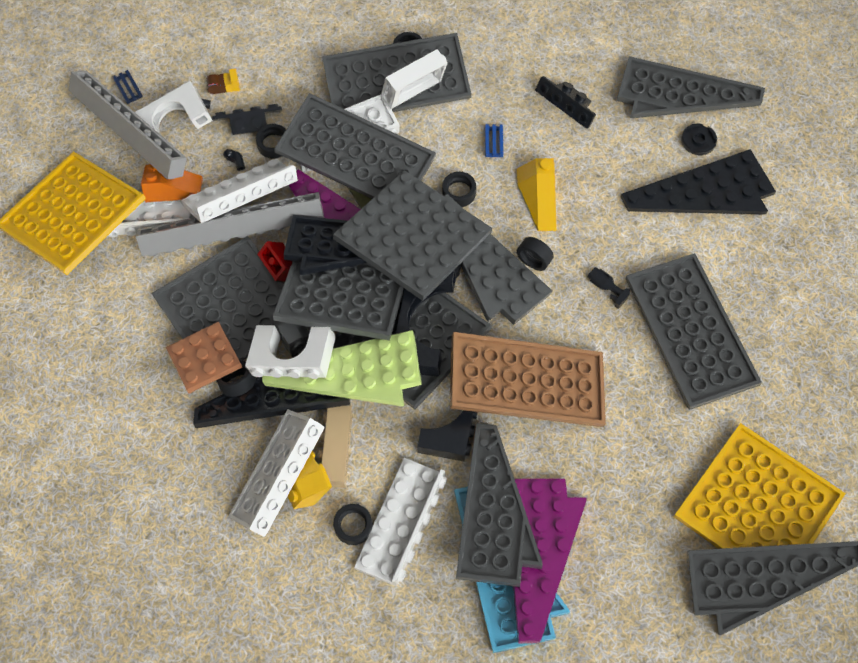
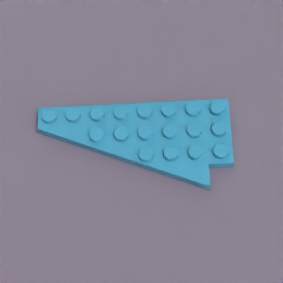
(499, 605)

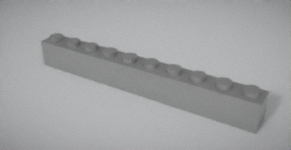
(127, 124)
(232, 224)

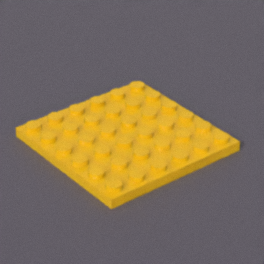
(70, 212)
(758, 497)

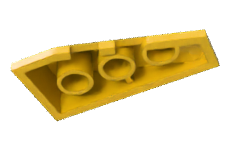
(537, 186)
(309, 485)

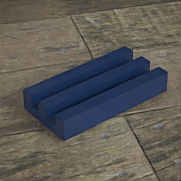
(122, 77)

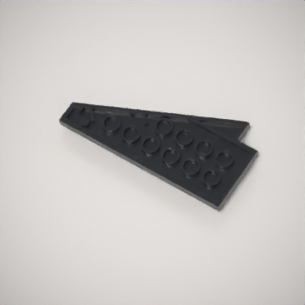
(719, 187)
(313, 245)
(260, 403)

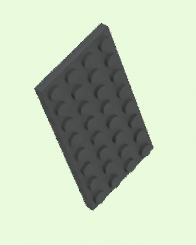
(362, 73)
(350, 148)
(693, 331)

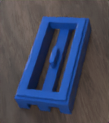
(493, 128)

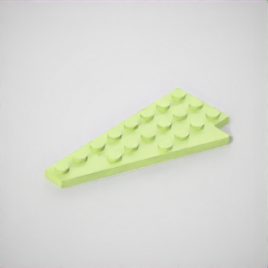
(364, 371)

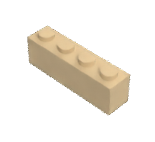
(336, 444)

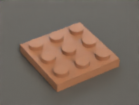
(203, 357)

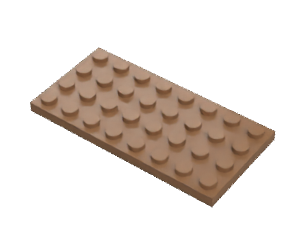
(527, 380)

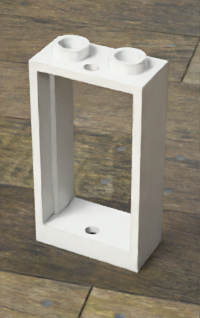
(413, 79)

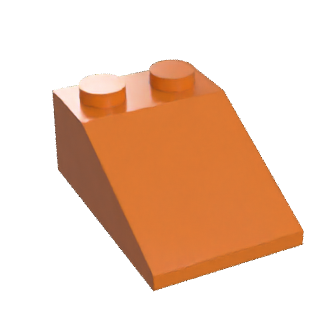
(158, 188)

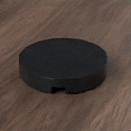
(700, 144)

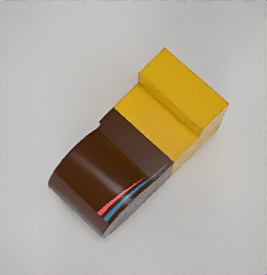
(223, 83)

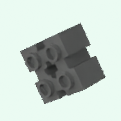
(294, 337)

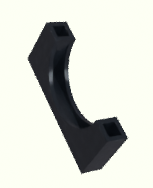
(428, 358)
(449, 440)

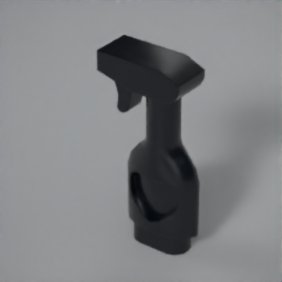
(605, 282)

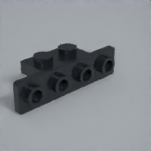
(567, 99)
(247, 121)

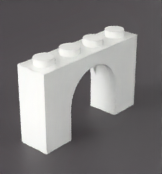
(182, 98)
(310, 363)

